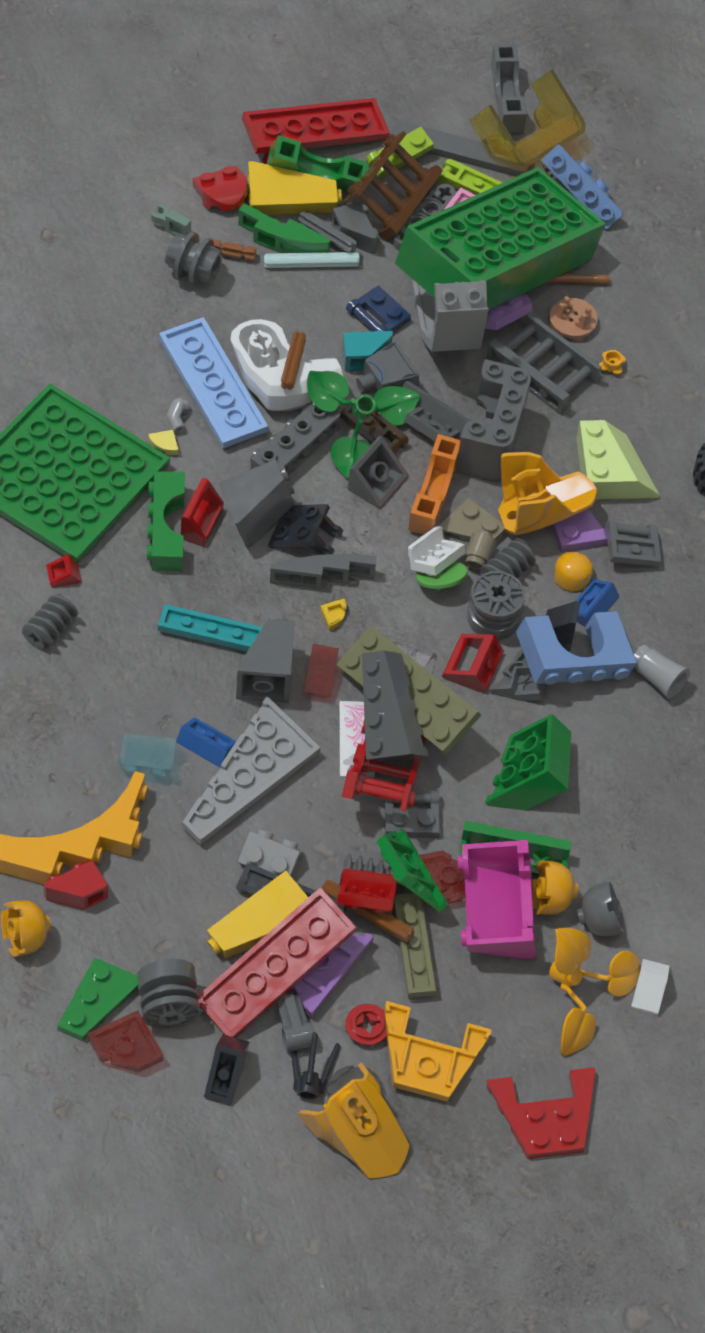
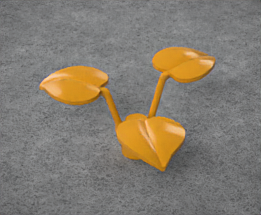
(571, 950)

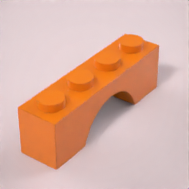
(436, 485)

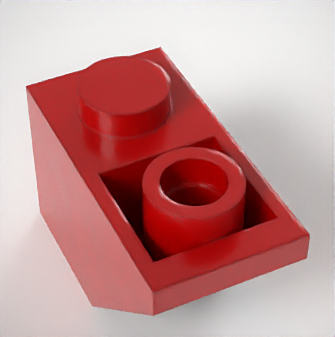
(77, 888)

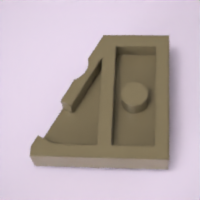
(469, 519)

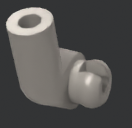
(174, 412)

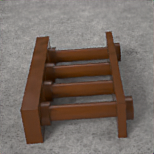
(414, 192)

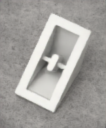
(650, 987)

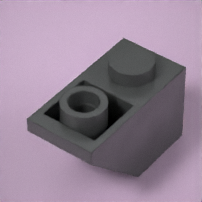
(356, 224)

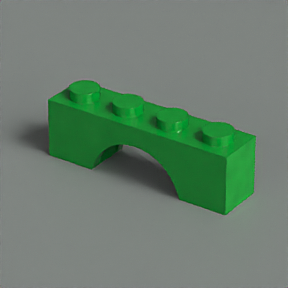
(292, 156)
(166, 545)

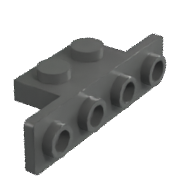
(434, 416)

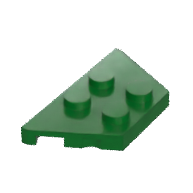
(410, 869)

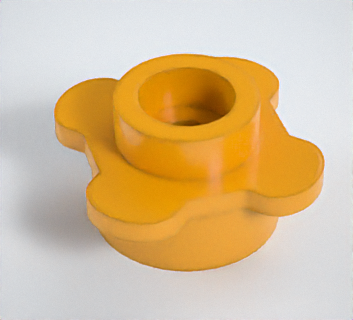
(610, 357)

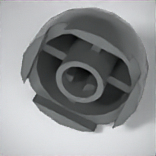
(601, 911)

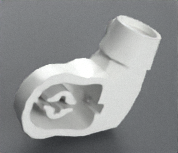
(261, 358)

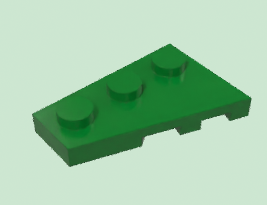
(96, 997)

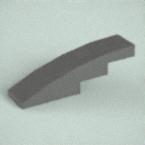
(313, 570)

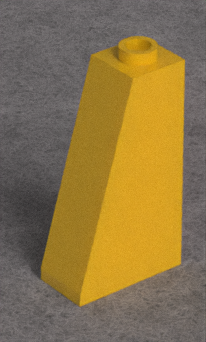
(289, 191)
(256, 916)

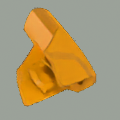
(537, 495)
(371, 1142)

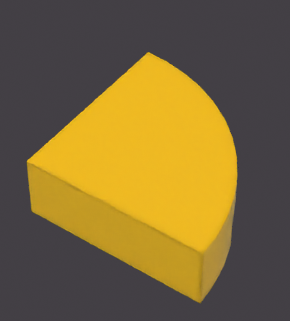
(333, 613)

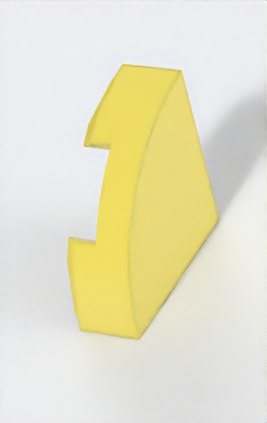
(164, 441)

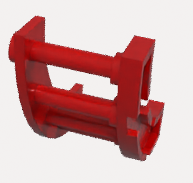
(357, 782)

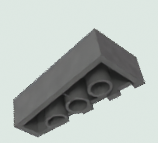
(389, 710)

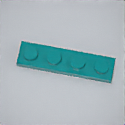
(208, 628)

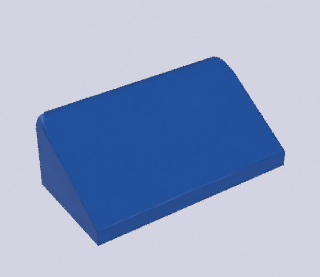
(596, 598)
(205, 741)

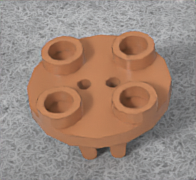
(578, 311)

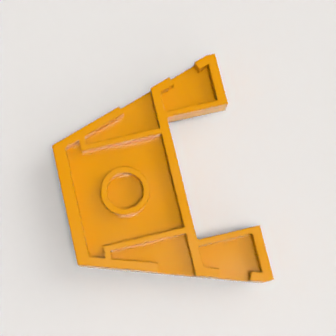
(424, 1064)

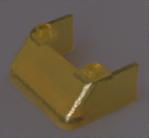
(556, 118)

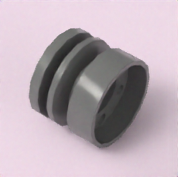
(496, 604)
(168, 993)

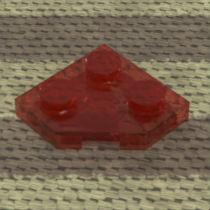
(446, 875)
(126, 1043)

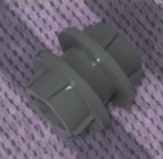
(191, 257)

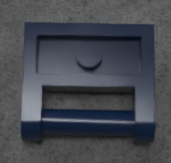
(382, 307)

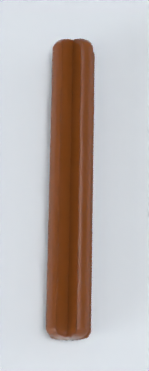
(383, 920)

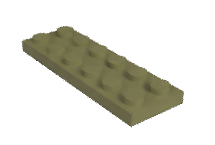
(438, 710)

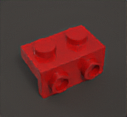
(367, 890)

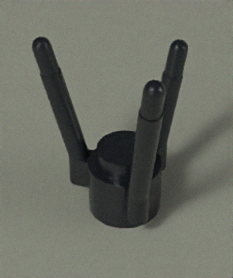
(309, 1084)

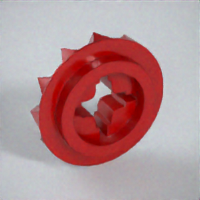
(374, 1015)

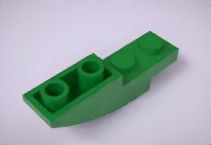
(282, 238)

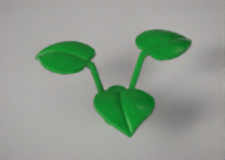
(329, 389)

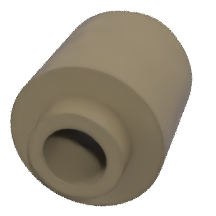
(479, 549)

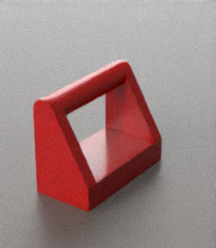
(201, 514)
(483, 666)

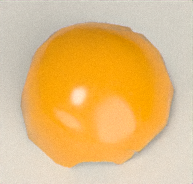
(573, 571)

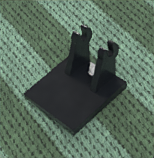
(300, 527)

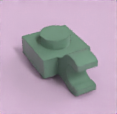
(173, 222)

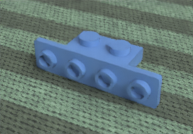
(583, 184)

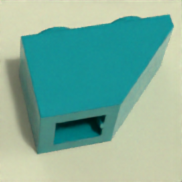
(362, 345)

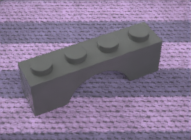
(505, 74)

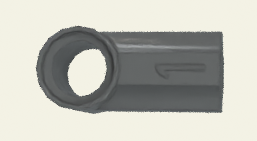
(295, 1028)

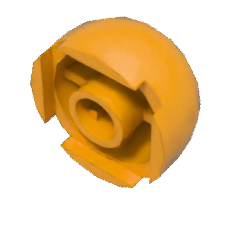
(553, 888)
(25, 926)

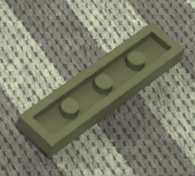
(416, 952)

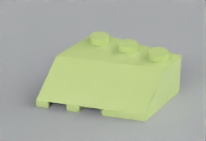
(612, 462)

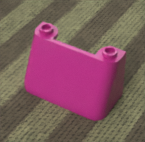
(498, 899)

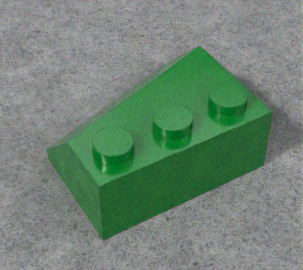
(533, 766)

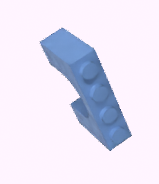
(554, 664)

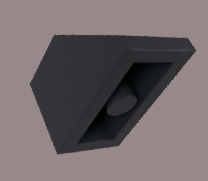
(564, 622)
(226, 1068)

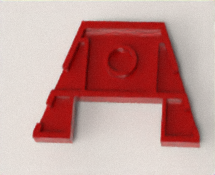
(548, 1125)

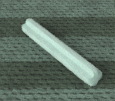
(301, 260)

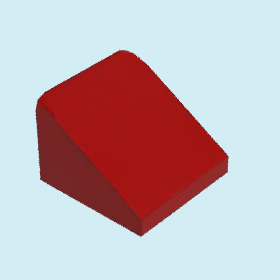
(63, 572)

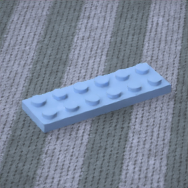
(213, 382)

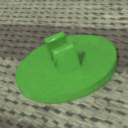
(449, 577)

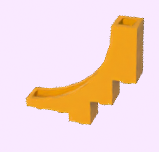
(112, 831)

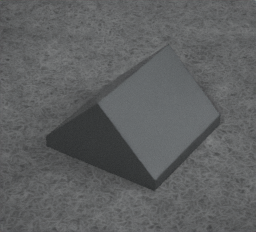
(376, 473)

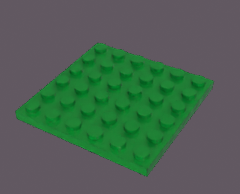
(71, 472)

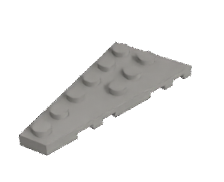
(256, 764)

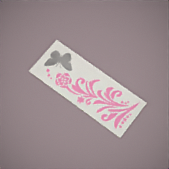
(350, 734)

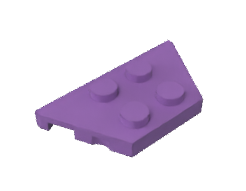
(508, 312)
(328, 974)

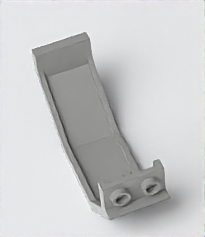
(453, 317)

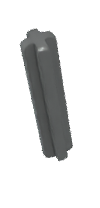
(337, 237)

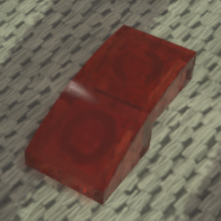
(321, 670)

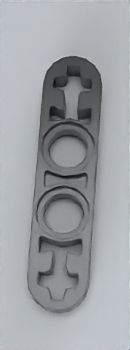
(432, 200)

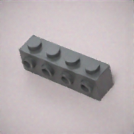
(298, 439)

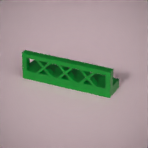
(539, 846)

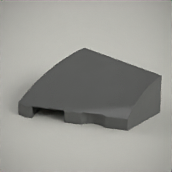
(518, 682)

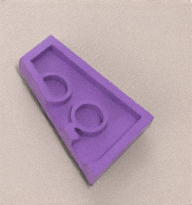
(579, 532)

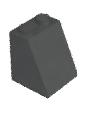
(258, 499)
(268, 664)

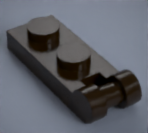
(376, 426)

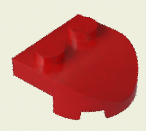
(222, 188)

